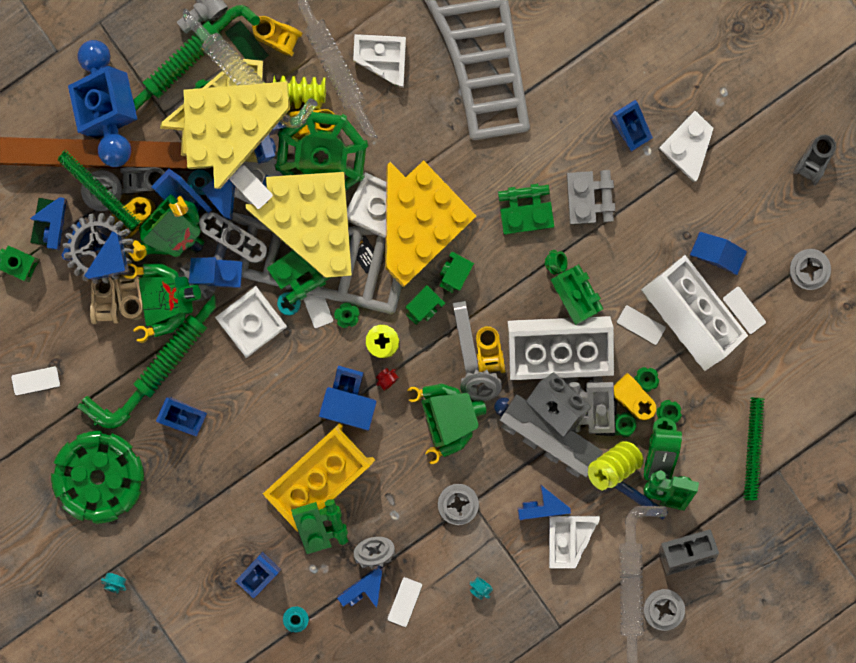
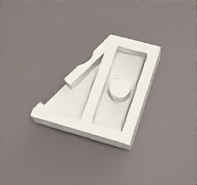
(382, 56)
(689, 145)
(569, 538)

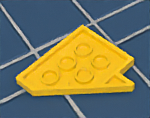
(420, 219)

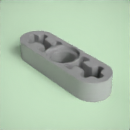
(213, 234)
(465, 337)

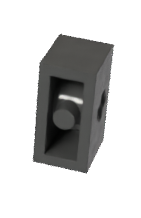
(558, 404)

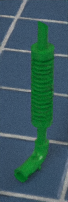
(155, 372)

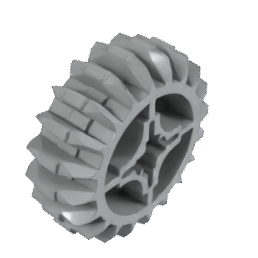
(95, 237)

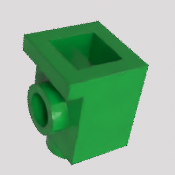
(25, 266)
(455, 272)
(424, 305)

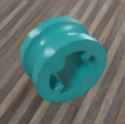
(286, 311)

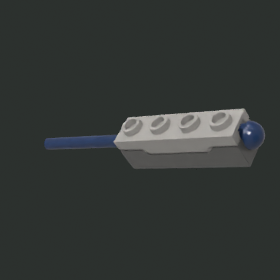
(569, 449)

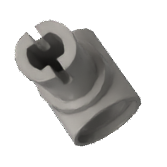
(205, 11)

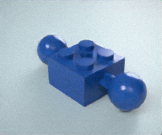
(103, 103)

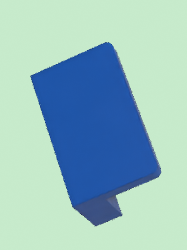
(173, 184)
(347, 408)

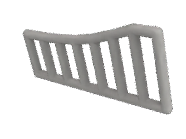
(459, 61)
(342, 294)

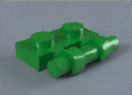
(527, 217)
(291, 268)
(577, 294)
(671, 493)
(312, 528)

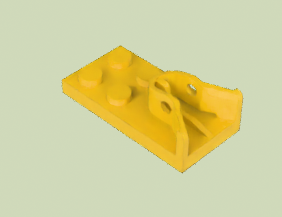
(318, 474)

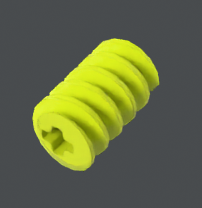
(302, 92)
(374, 334)
(615, 465)

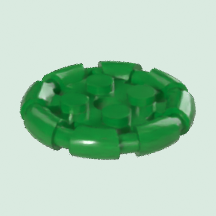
(86, 488)

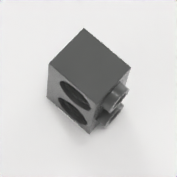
(688, 552)

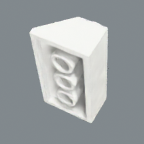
(695, 313)
(561, 348)

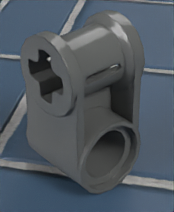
(815, 160)
(138, 180)

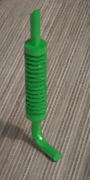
(188, 55)

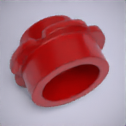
(386, 378)

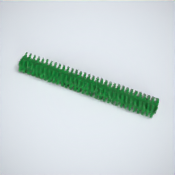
(97, 190)
(754, 448)

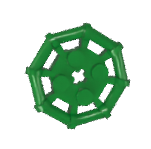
(325, 141)

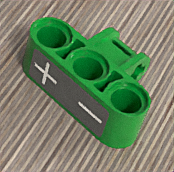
(663, 448)

